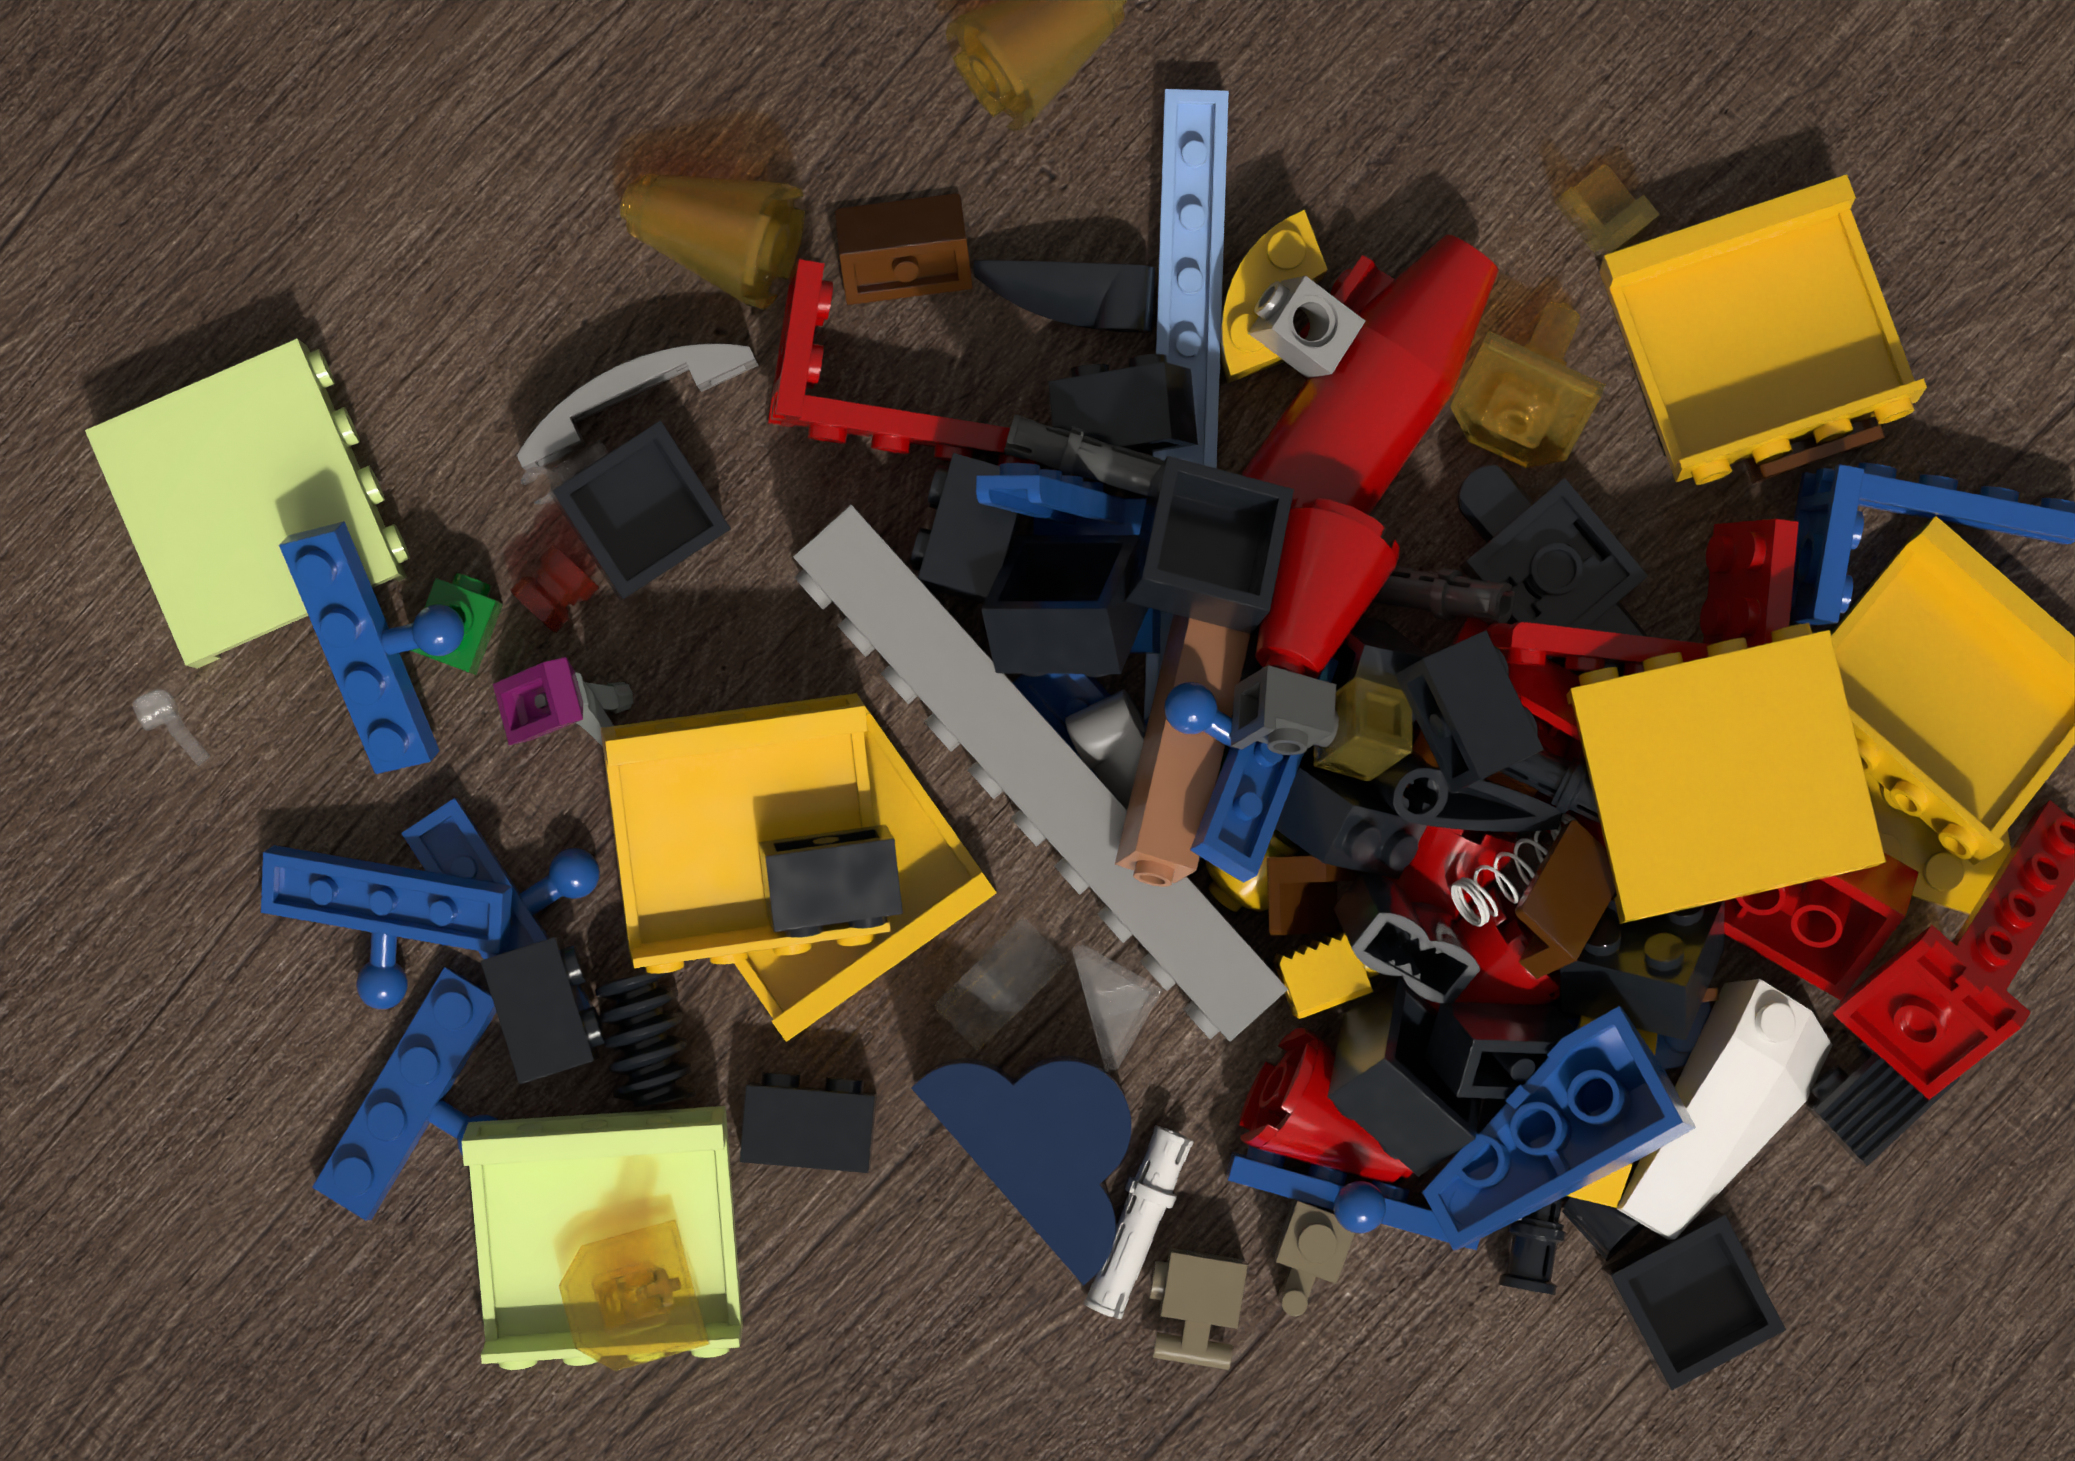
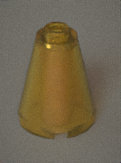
(1028, 50)
(719, 229)

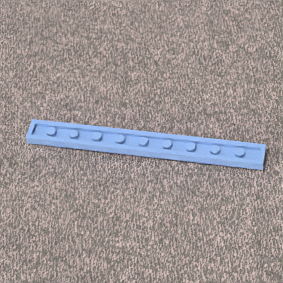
(1191, 274)

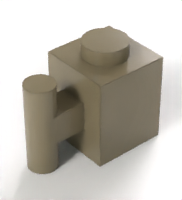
(1312, 1248)
(1203, 1293)

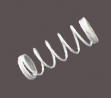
(1473, 888)

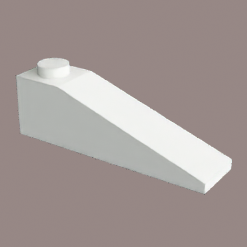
(1739, 1089)

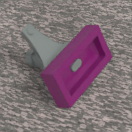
(555, 697)

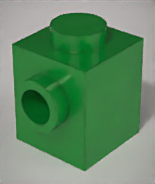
(478, 615)

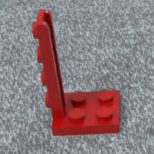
(831, 419)
(1746, 599)
(1948, 1002)

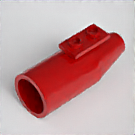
(1363, 421)

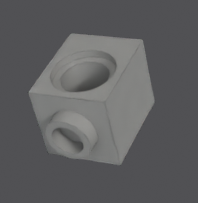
(1330, 331)

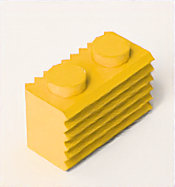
(1322, 975)

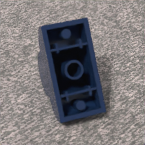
(1042, 1143)

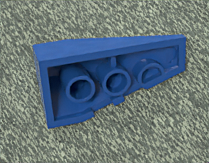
(1574, 1121)

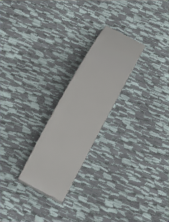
(558, 431)

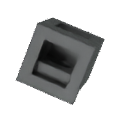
(1284, 711)

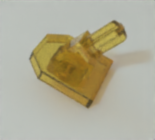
(1525, 397)
(633, 1298)

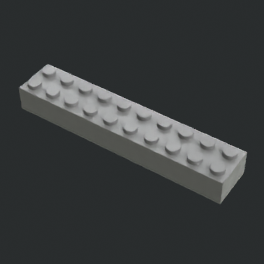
(1035, 769)

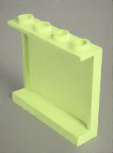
(224, 478)
(583, 1179)

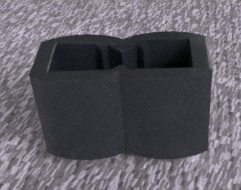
(1406, 938)

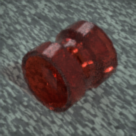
(556, 586)

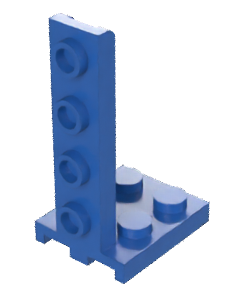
(1069, 508)
(1833, 526)

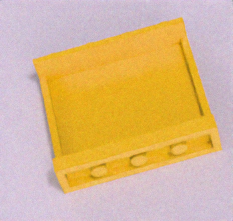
(1759, 332)
(1956, 689)
(1725, 773)
(697, 801)
(936, 890)

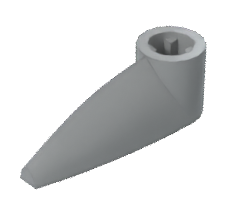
(1110, 741)

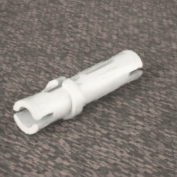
(1143, 1210)

